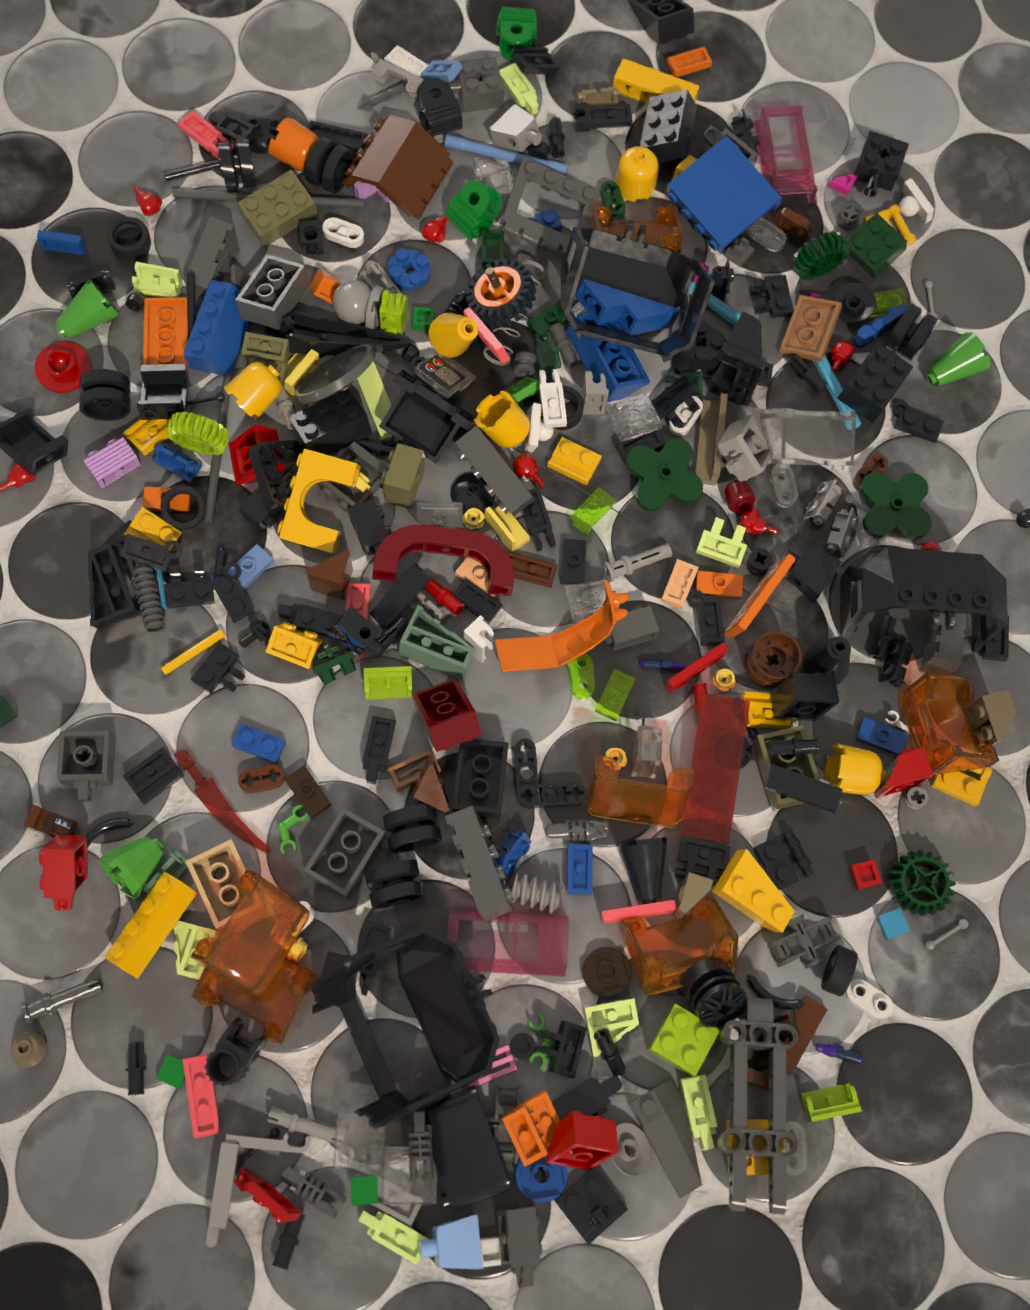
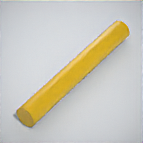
(192, 652)

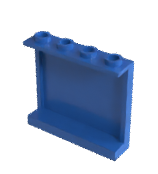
(722, 194)

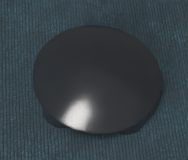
(267, 131)

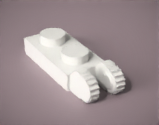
(552, 400)

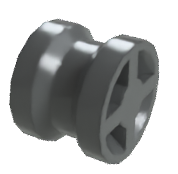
(848, 216)
(525, 364)

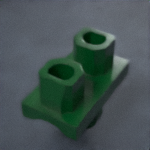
(344, 660)

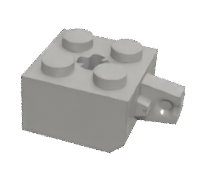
(744, 448)

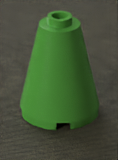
(86, 311)
(959, 361)

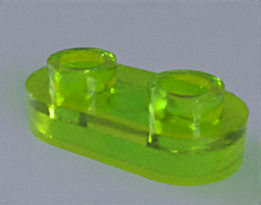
(582, 675)

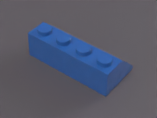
(217, 331)
(617, 362)

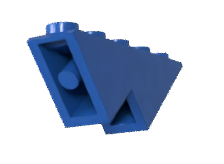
(631, 311)

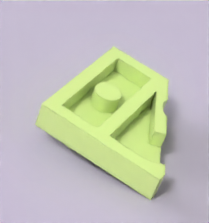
(185, 942)
(615, 1016)

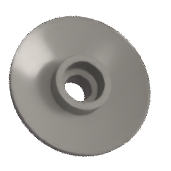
(634, 1150)

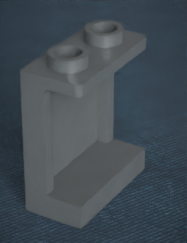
(347, 496)

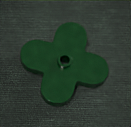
(655, 486)
(895, 505)

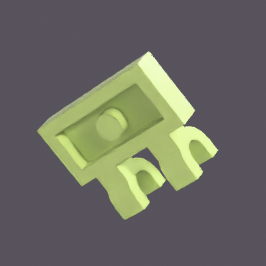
(722, 548)

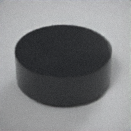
(522, 1046)

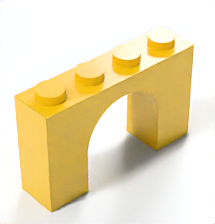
(314, 469)

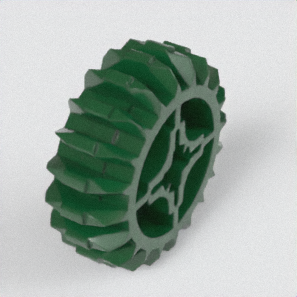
(821, 255)
(928, 891)

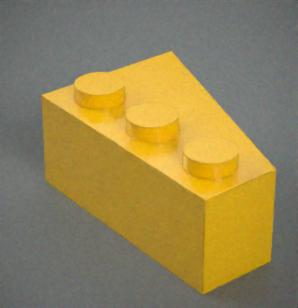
(753, 893)

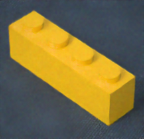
(644, 82)
(150, 925)

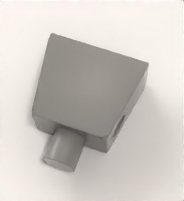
(515, 130)

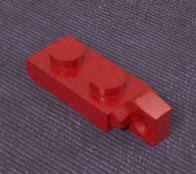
(267, 1196)

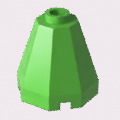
(133, 864)

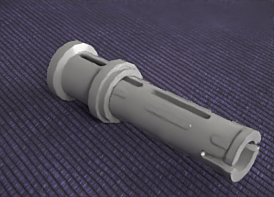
(625, 563)

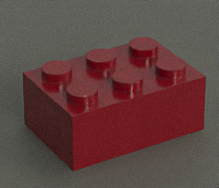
(446, 715)

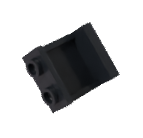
(163, 391)
(30, 443)

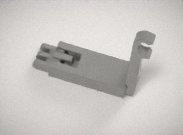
(226, 1175)

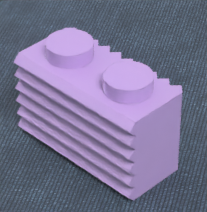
(111, 462)

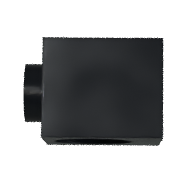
(311, 230)

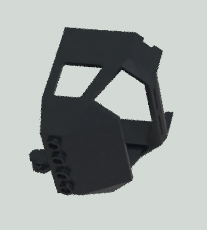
(638, 270)
(926, 582)
(445, 1006)

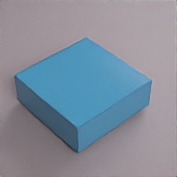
(893, 924)

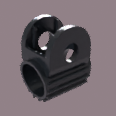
(439, 113)
(240, 1051)

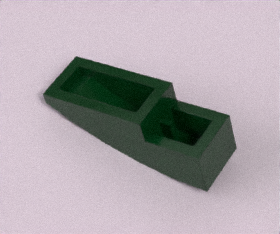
(492, 247)

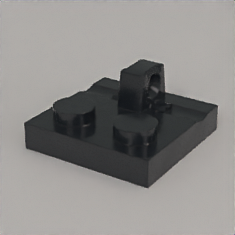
(591, 1205)

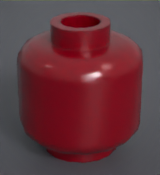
(739, 496)

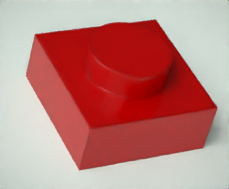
(865, 874)

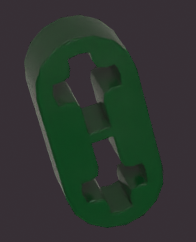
(616, 199)

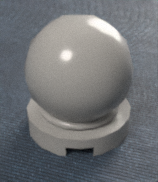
(357, 303)

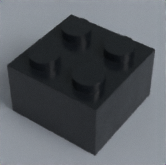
(804, 696)

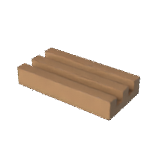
(395, 778)

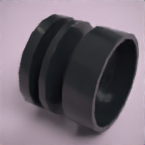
(713, 992)

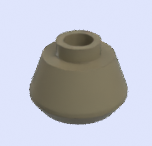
(28, 1049)

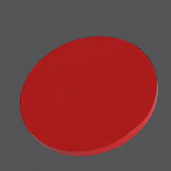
(61, 366)

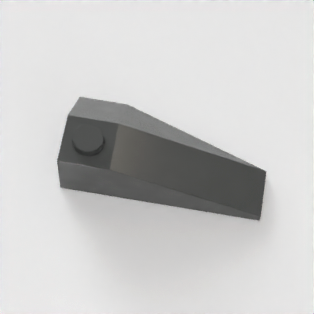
(666, 1127)

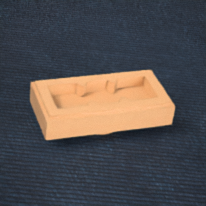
(475, 573)
(679, 584)

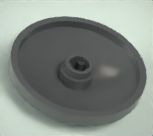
(335, 374)

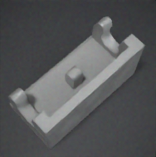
(594, 395)

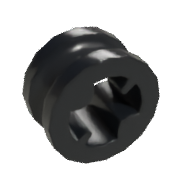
(540, 151)

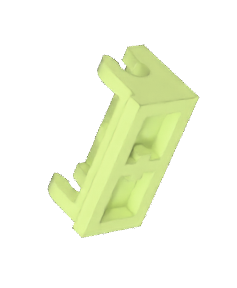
(157, 280)

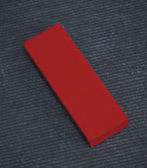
(696, 668)

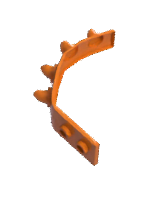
(566, 646)

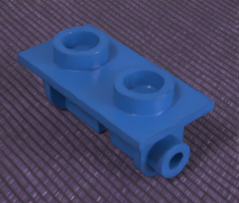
(176, 462)
(517, 845)

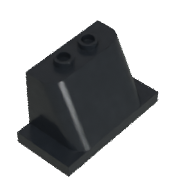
(740, 362)
(424, 417)

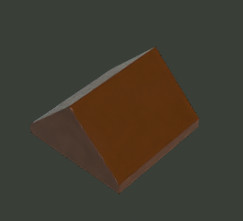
(331, 575)
(430, 787)

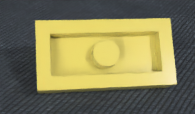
(300, 367)
(506, 528)

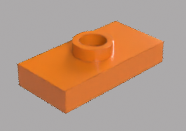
(689, 62)
(153, 496)
(719, 584)

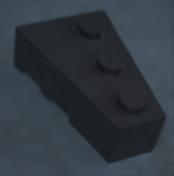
(110, 587)

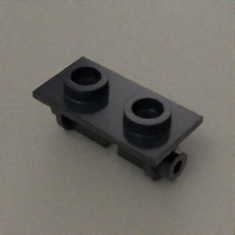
(743, 125)
(722, 276)
(101, 279)
(898, 652)

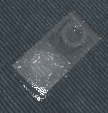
(493, 175)

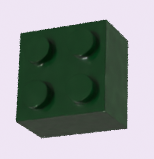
(876, 245)

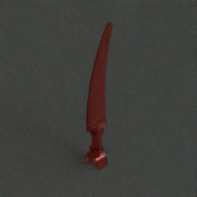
(217, 804)

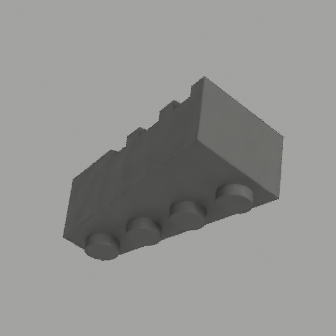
(494, 470)
(480, 863)

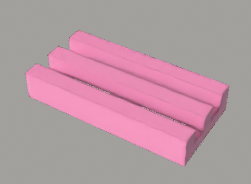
(509, 1058)

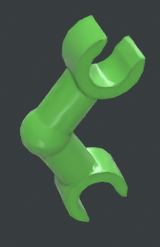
(283, 828)
(548, 1043)

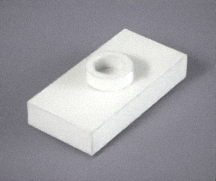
(406, 61)

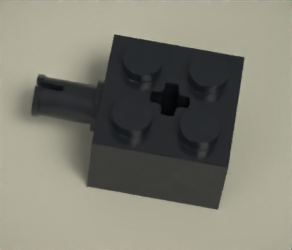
(880, 162)

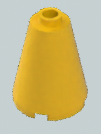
(452, 334)

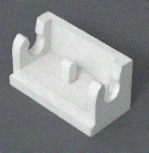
(475, 637)

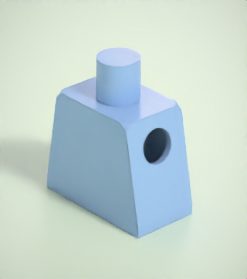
(455, 1244)

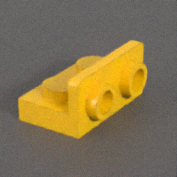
(293, 644)

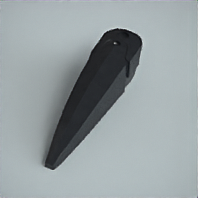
(331, 335)

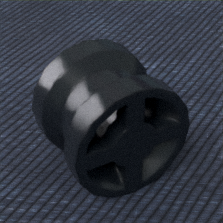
(756, 566)

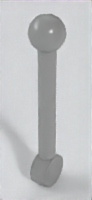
(928, 285)
(850, 500)
(961, 924)

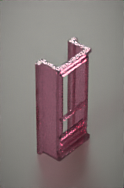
(785, 180)
(551, 949)

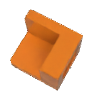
(324, 285)

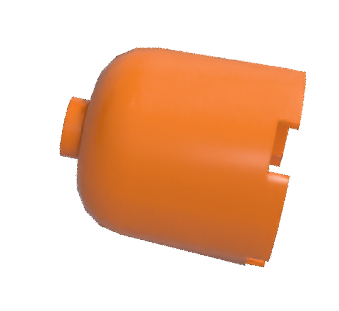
(292, 144)

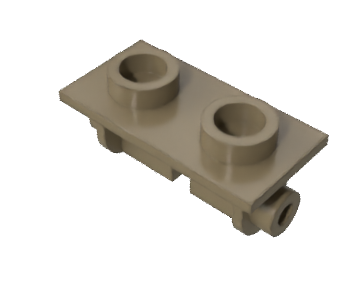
(605, 96)

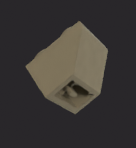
(991, 717)

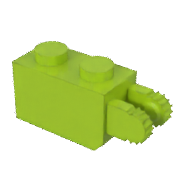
(394, 312)

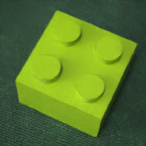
(683, 1040)

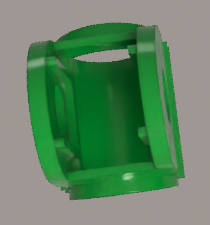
(516, 28)
(471, 210)

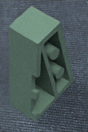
(435, 646)

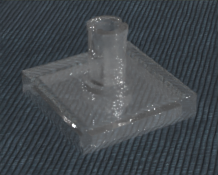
(440, 513)

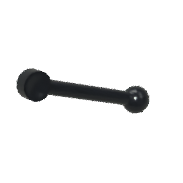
(219, 397)
(274, 1133)

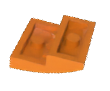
(532, 1127)

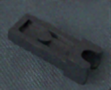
(602, 116)

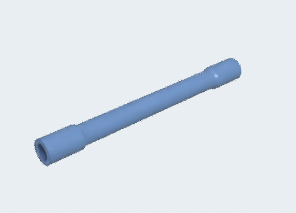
(465, 145)

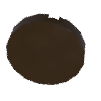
(606, 972)

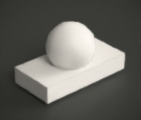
(915, 202)
(537, 429)

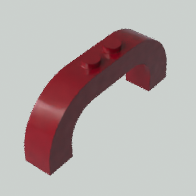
(446, 542)

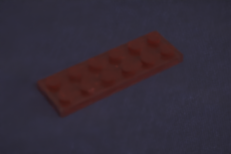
(716, 768)

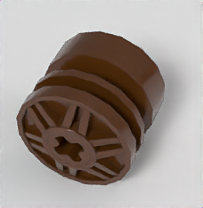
(779, 648)

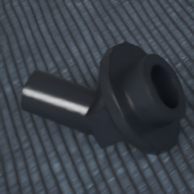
(259, 630)

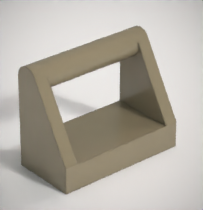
(691, 892)

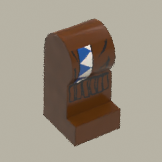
(49, 822)

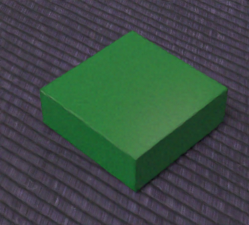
(422, 318)
(172, 1072)
(364, 1190)

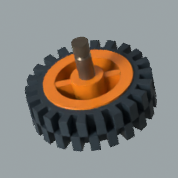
(501, 293)

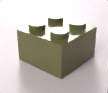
(403, 476)

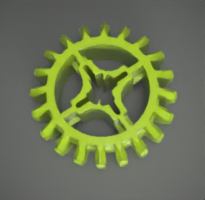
(197, 433)

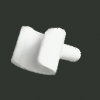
(897, 723)

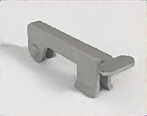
(384, 69)

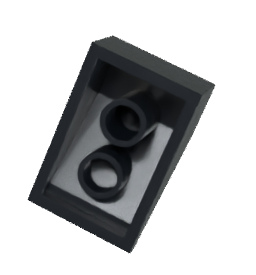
(664, 18)

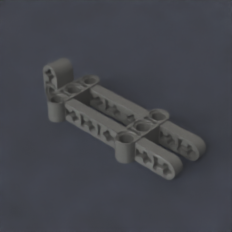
(758, 1016)

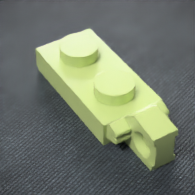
(519, 88)
(699, 1110)
(393, 1235)

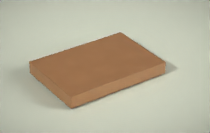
(810, 328)

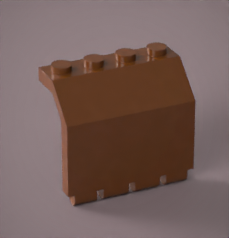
(401, 163)

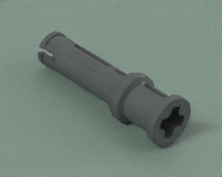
(50, 1003)

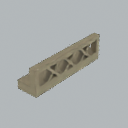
(710, 433)

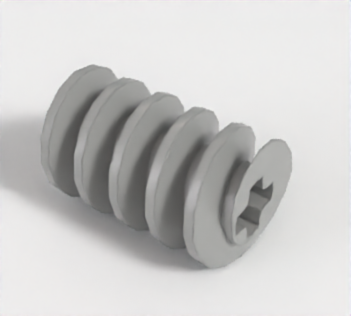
(537, 893)

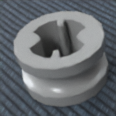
(918, 792)

